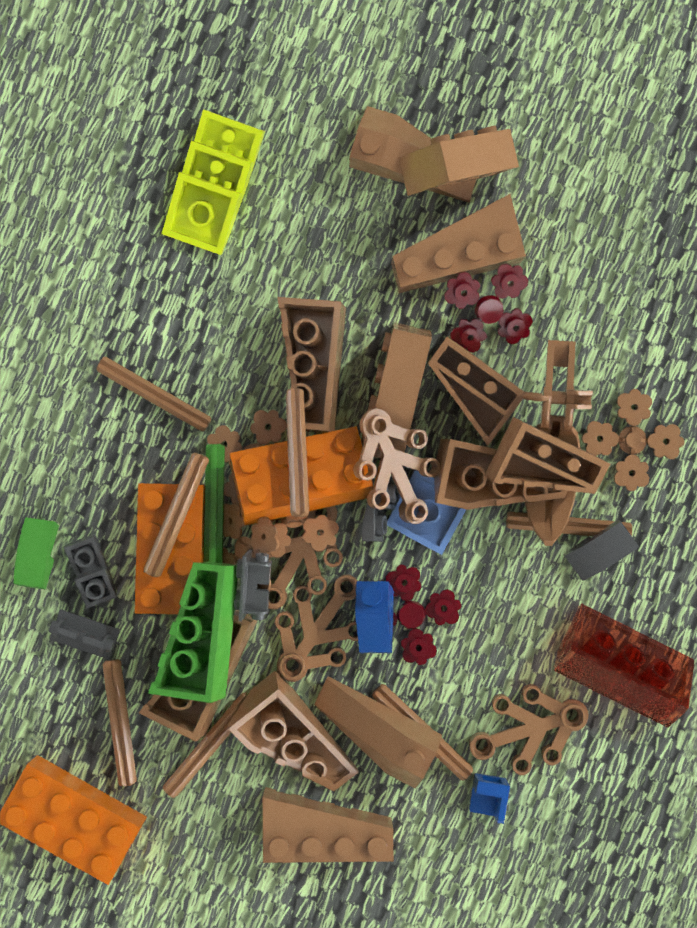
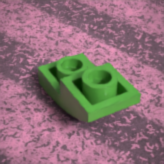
(33, 553)

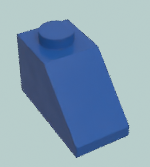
(374, 616)

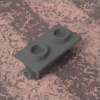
(253, 572)
(84, 634)

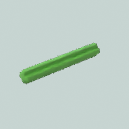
(214, 503)

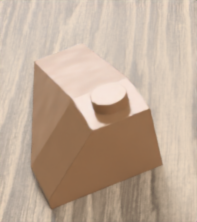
(385, 138)
(463, 481)
(285, 729)
(386, 736)

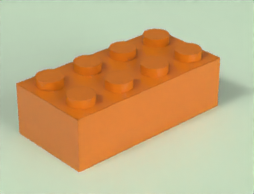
(263, 475)
(164, 593)
(71, 819)

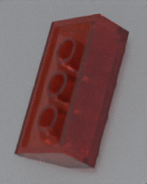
(626, 666)

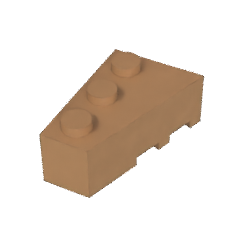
(458, 159)
(542, 460)

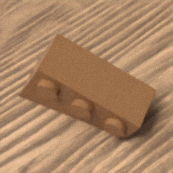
(476, 387)

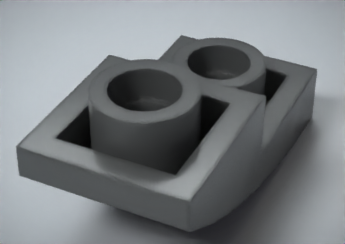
(374, 522)
(601, 551)
(91, 571)

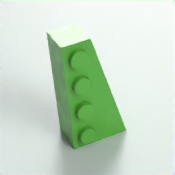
(201, 636)

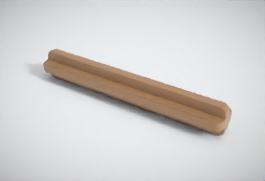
(153, 394)
(297, 453)
(176, 515)
(575, 526)
(119, 722)
(202, 751)
(445, 752)

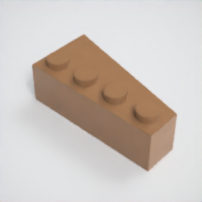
(314, 354)
(322, 832)

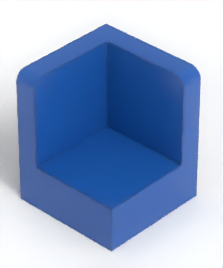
(489, 796)

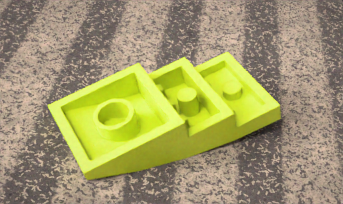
(212, 182)

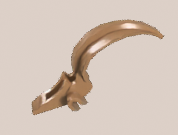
(551, 516)

